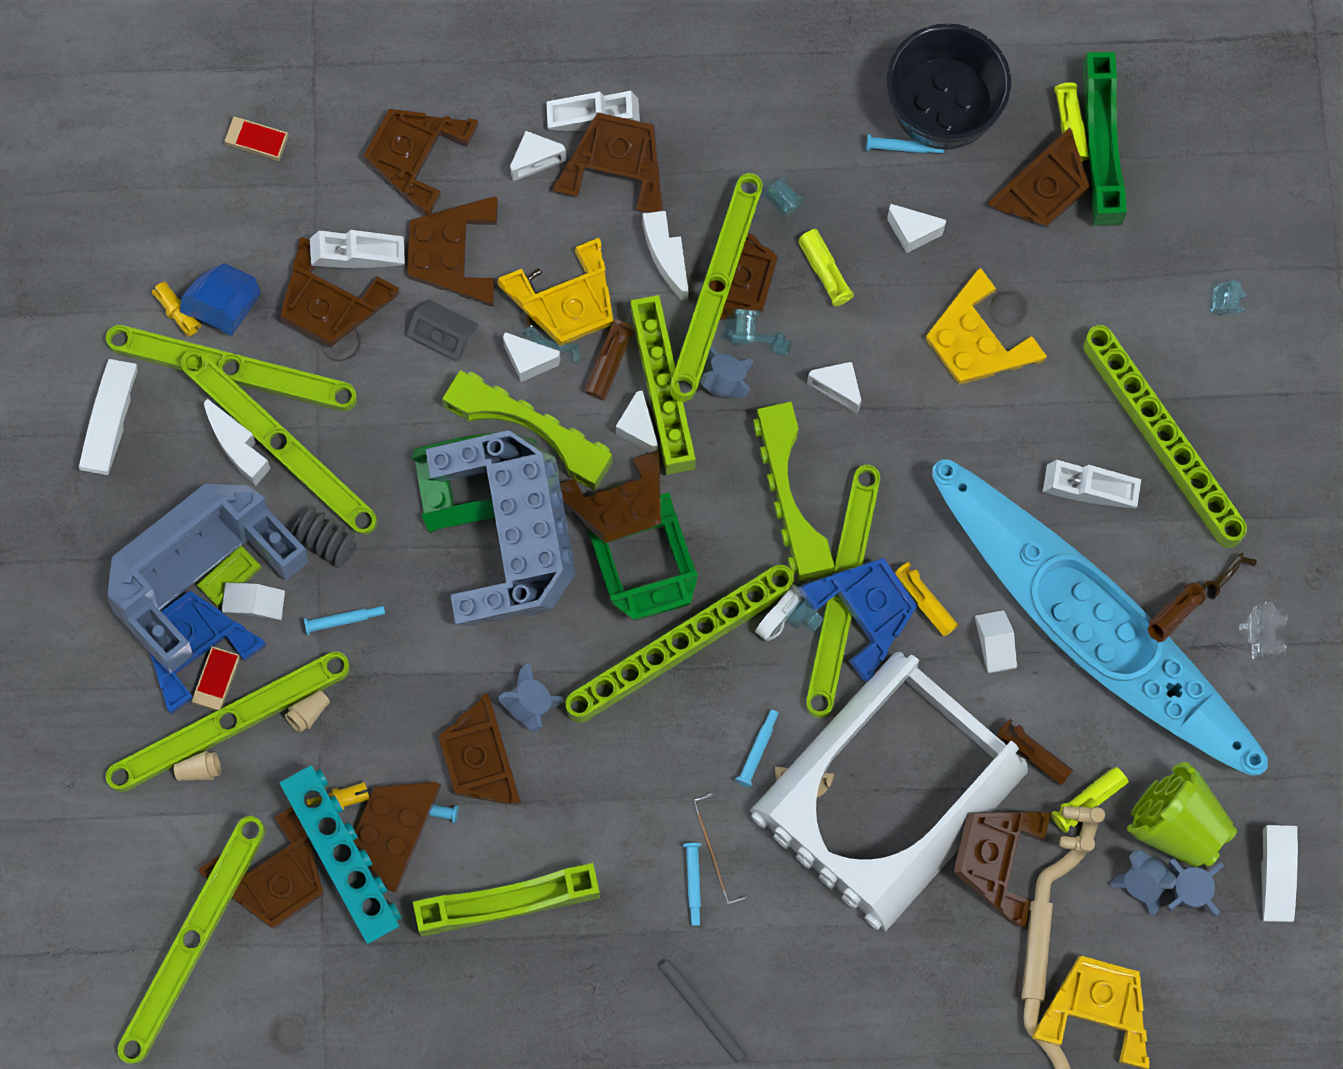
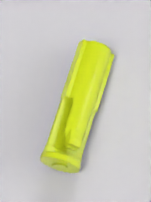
(1071, 116)
(825, 267)
(1092, 796)

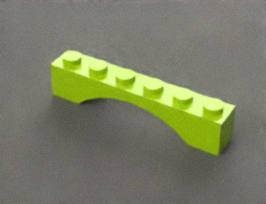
(477, 401)
(808, 548)
(485, 906)

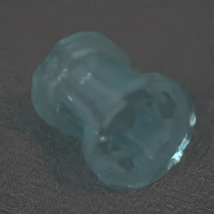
(785, 196)
(751, 317)

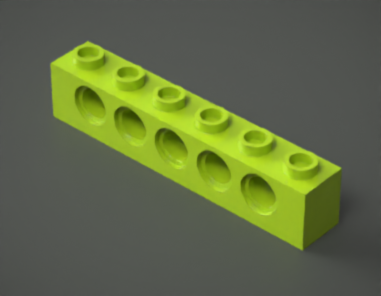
(658, 372)

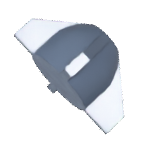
(726, 375)
(529, 700)
(1146, 880)
(1194, 887)

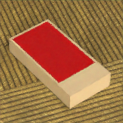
(256, 138)
(216, 679)

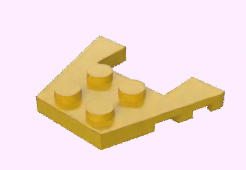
(571, 307)
(967, 342)
(1101, 996)

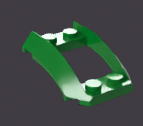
(438, 495)
(658, 596)

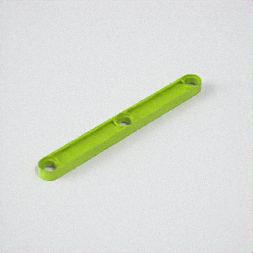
(711, 303)
(251, 374)
(293, 455)
(837, 616)
(208, 731)
(181, 959)

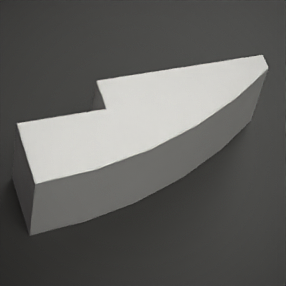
(579, 111)
(356, 249)
(666, 252)
(237, 444)
(1091, 485)
(1279, 873)

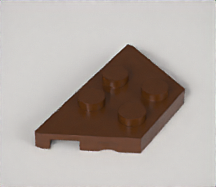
(1045, 185)
(750, 280)
(478, 756)
(394, 826)

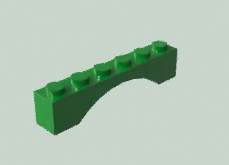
(1101, 121)

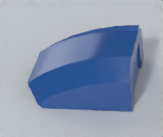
(221, 297)

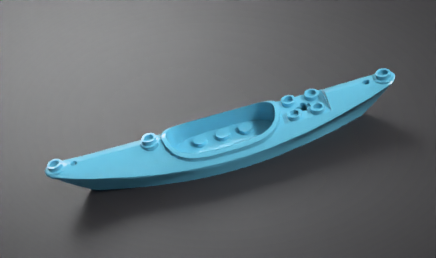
(1095, 621)

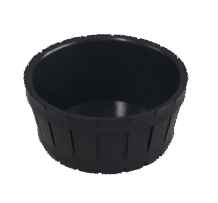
(948, 85)

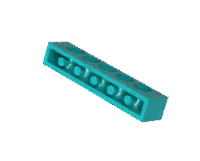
(296, 789)

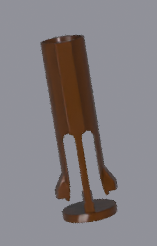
(609, 360)
(1176, 611)
(1035, 752)

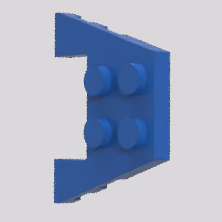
(876, 603)
(203, 628)

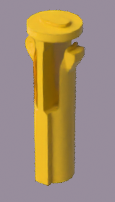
(926, 600)

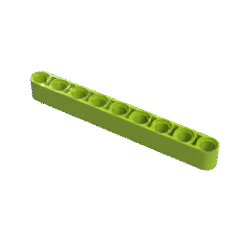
(1164, 449)
(673, 656)

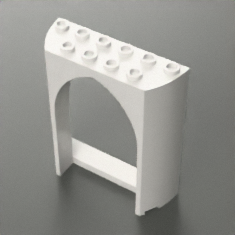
(889, 883)

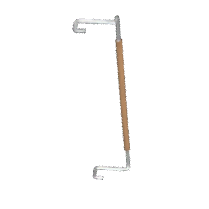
(711, 851)

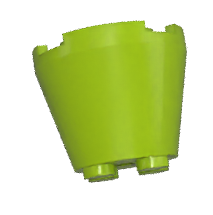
(1182, 818)

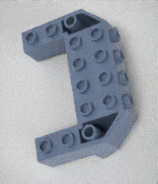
(527, 519)
(184, 549)

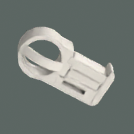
(779, 614)

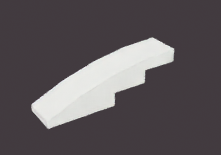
(108, 417)

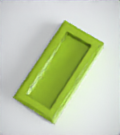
(236, 568)

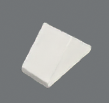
(536, 154)
(914, 227)
(529, 357)
(838, 384)
(636, 425)
(253, 600)
(996, 641)

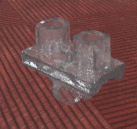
(1261, 631)

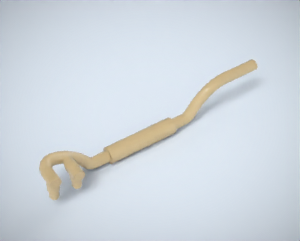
(1040, 922)

